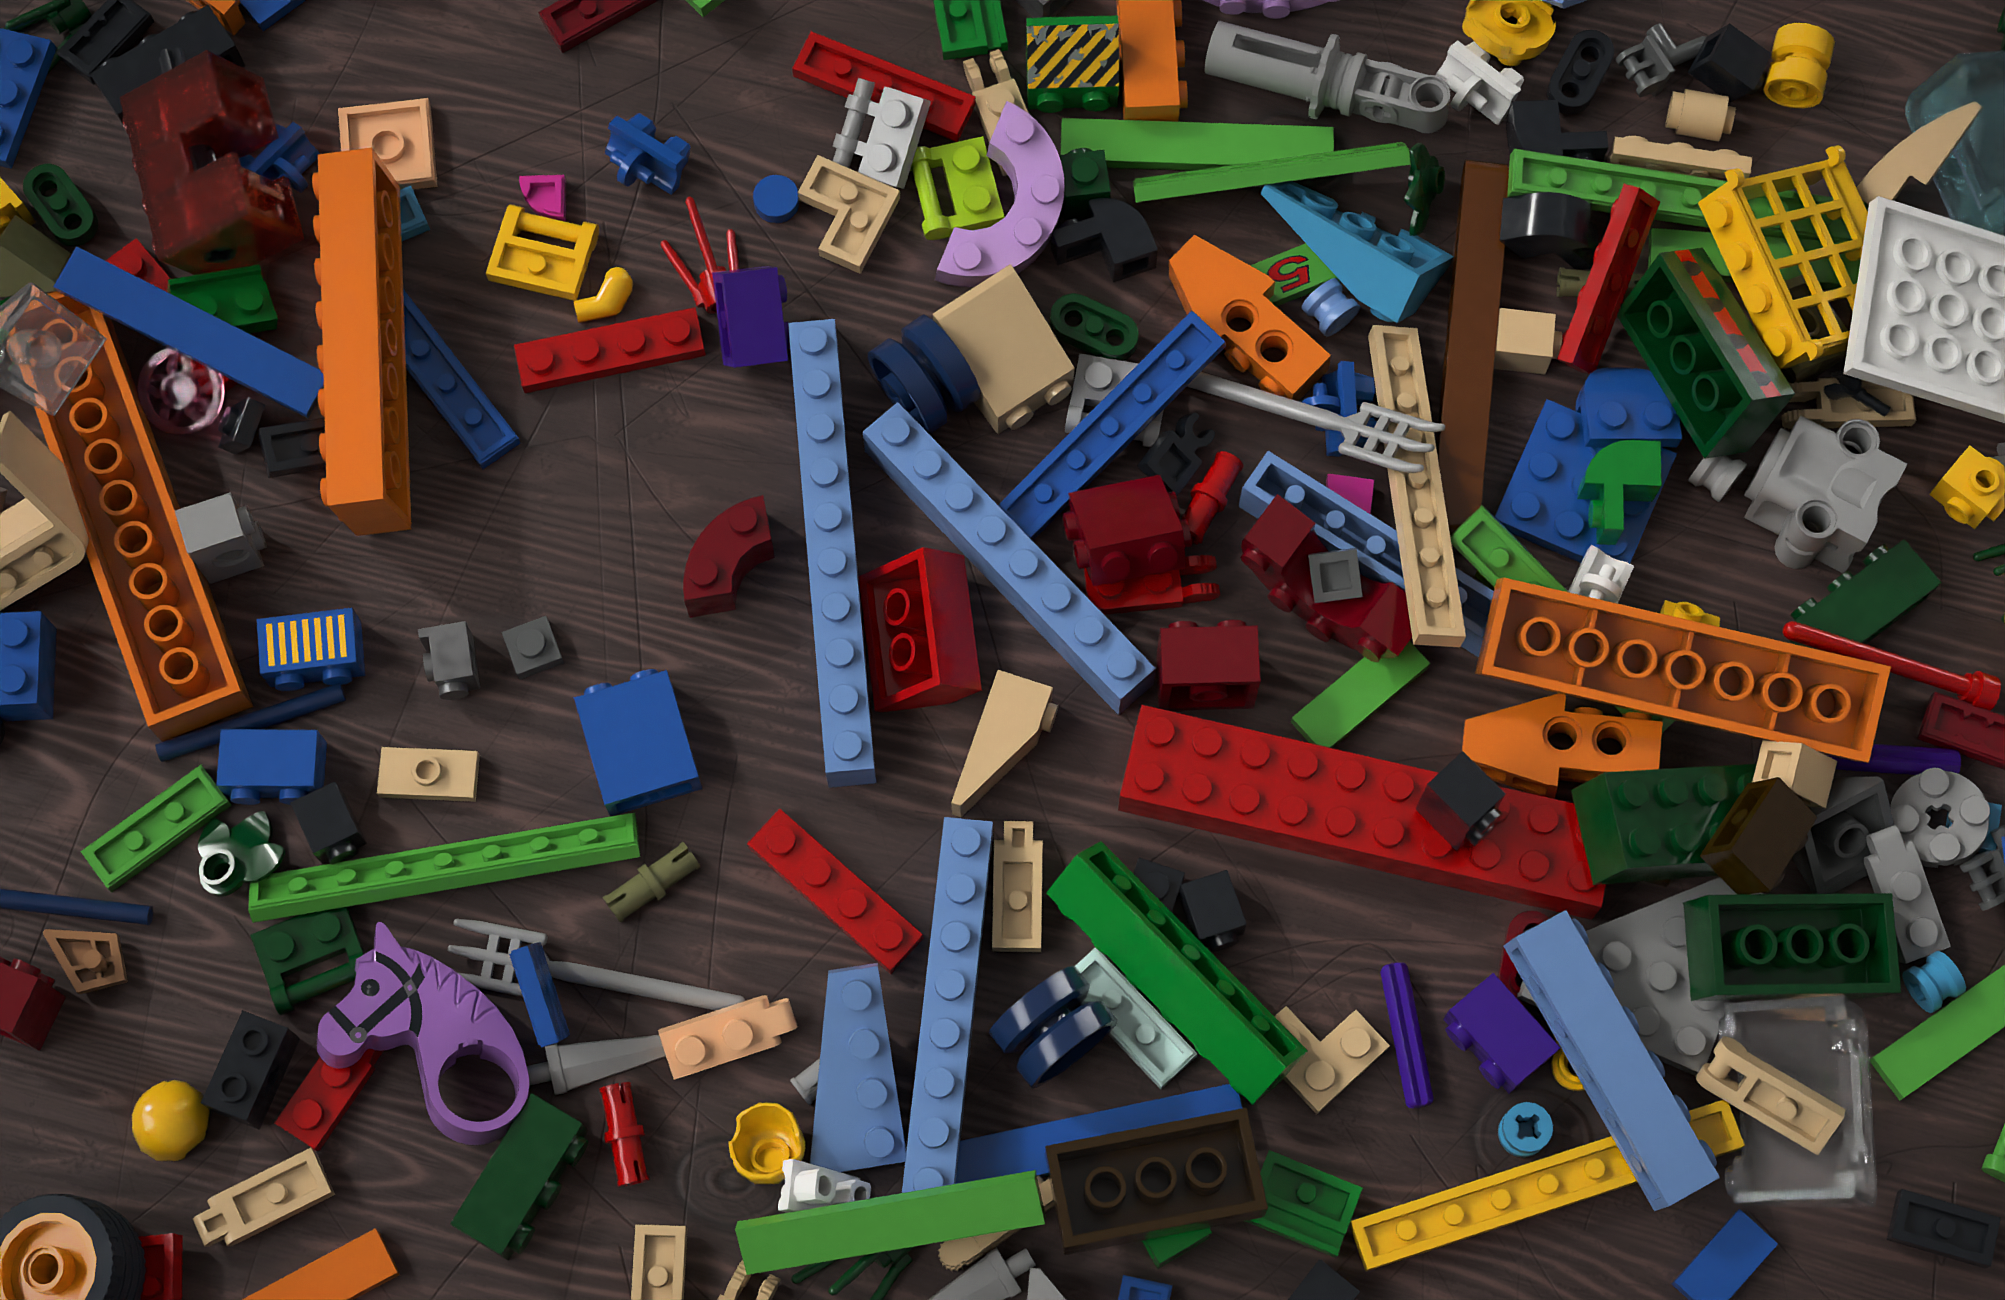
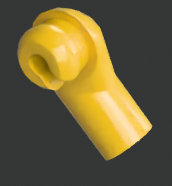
(610, 298)

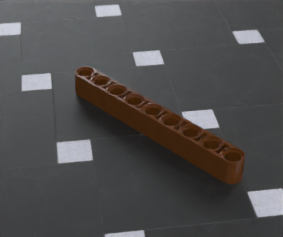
(1471, 338)

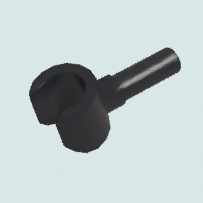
(1852, 387)

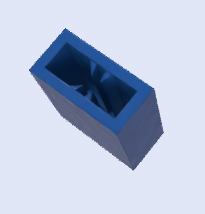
(637, 741)

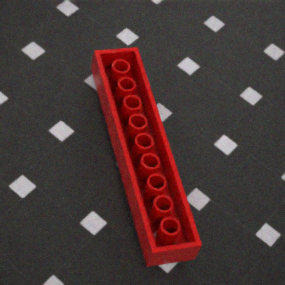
(1349, 811)

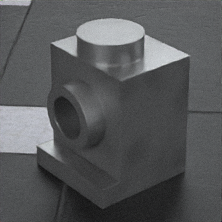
(450, 659)

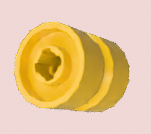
(1799, 65)

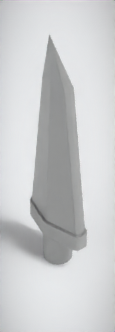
(587, 1062)
(988, 1278)

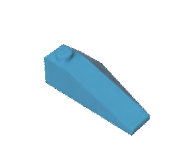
(1377, 267)

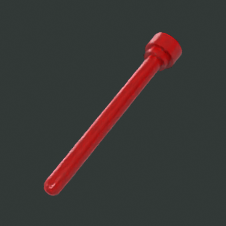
(1977, 688)

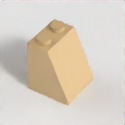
(1007, 349)

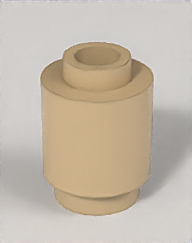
(1700, 114)

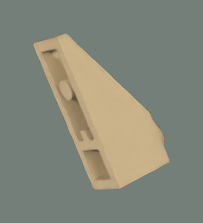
(1006, 733)

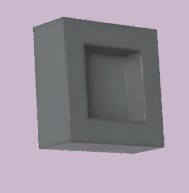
(1335, 575)
(532, 647)

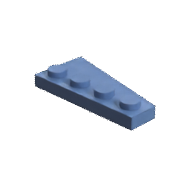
(856, 1087)

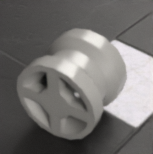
(1717, 475)

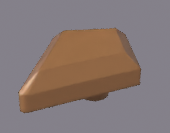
(88, 958)

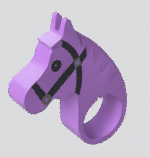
(424, 1004)

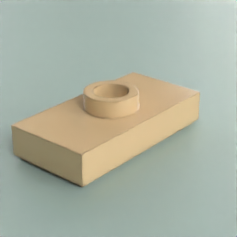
(428, 774)

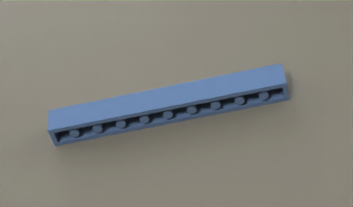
(831, 554)

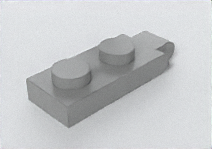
(1898, 870)

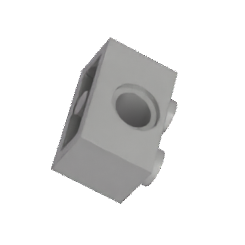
(221, 537)

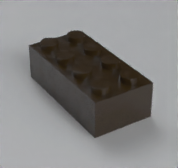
(1155, 1181)

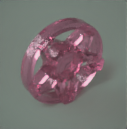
(179, 392)

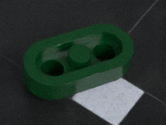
(62, 207)
(1097, 326)

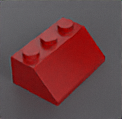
(919, 631)

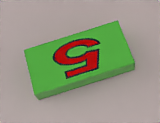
(1295, 273)

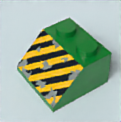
(1072, 63)

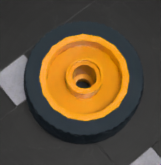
(69, 1251)

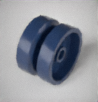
(925, 373)
(1053, 1026)

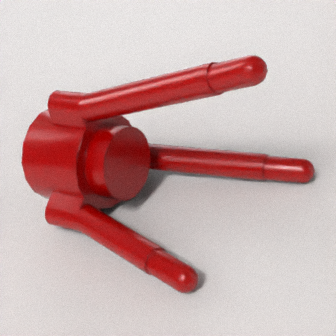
(704, 291)

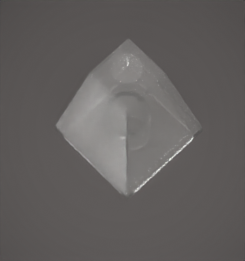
(43, 348)

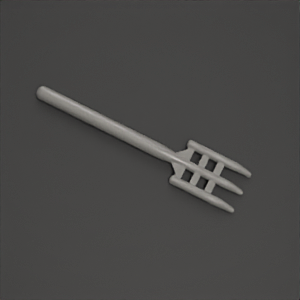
(1350, 427)
(575, 972)

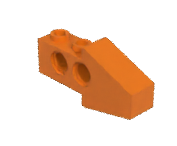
(1226, 288)
(1516, 751)

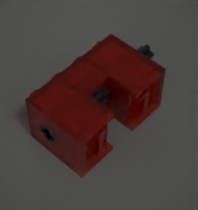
(187, 150)

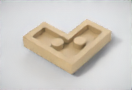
(859, 207)
(1332, 1062)

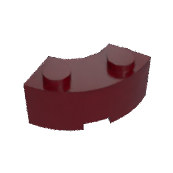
(724, 555)

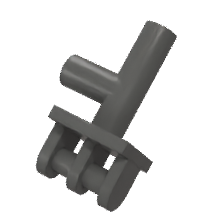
(1653, 60)
(1988, 873)

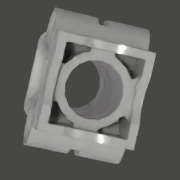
(1822, 491)

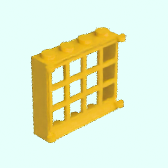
(1759, 274)

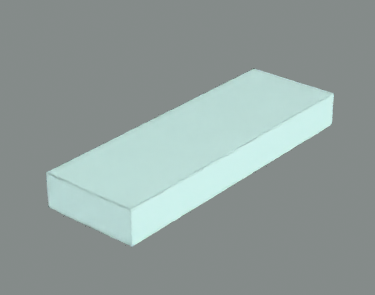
(1139, 1027)

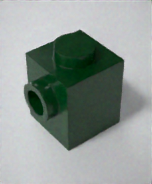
(1083, 180)

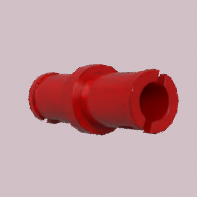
(1211, 494)
(624, 1134)

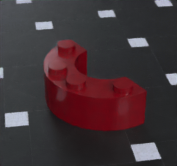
(1278, 556)

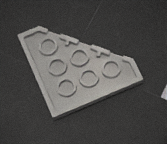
(1652, 978)

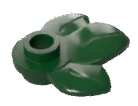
(1424, 182)
(241, 850)

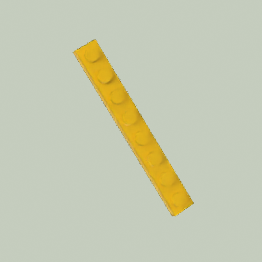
(1517, 1194)

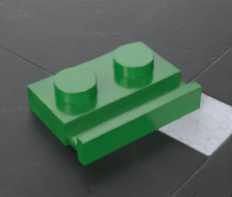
(969, 27)
(231, 295)
(1306, 1204)

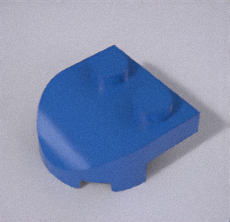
(1626, 406)

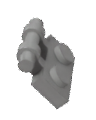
(892, 136)

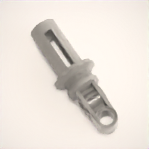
(1328, 77)

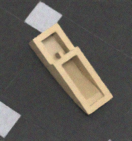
(1918, 154)

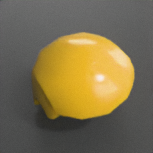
(169, 1120)
(763, 1140)

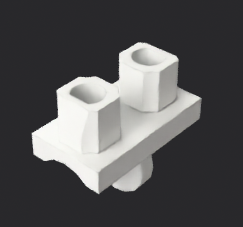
(1478, 83)
(1601, 576)
(815, 1186)

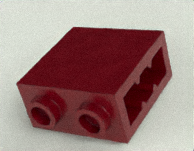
(1127, 530)

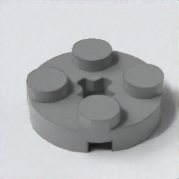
(1966, 810)

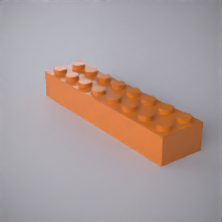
(362, 343)
(1682, 669)

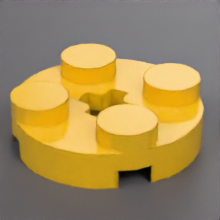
(1505, 40)

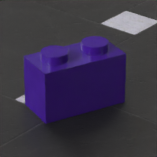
(751, 316)
(1499, 1034)

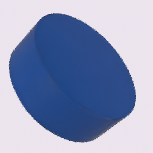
(776, 198)

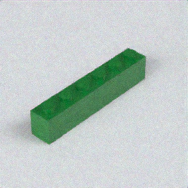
(1176, 972)

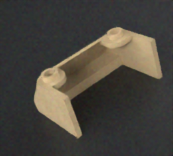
(45, 529)

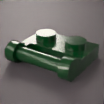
(302, 944)

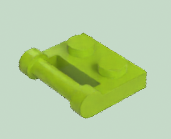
(969, 185)

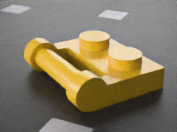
(538, 264)

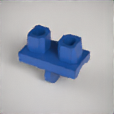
(284, 157)
(643, 157)
(1341, 394)

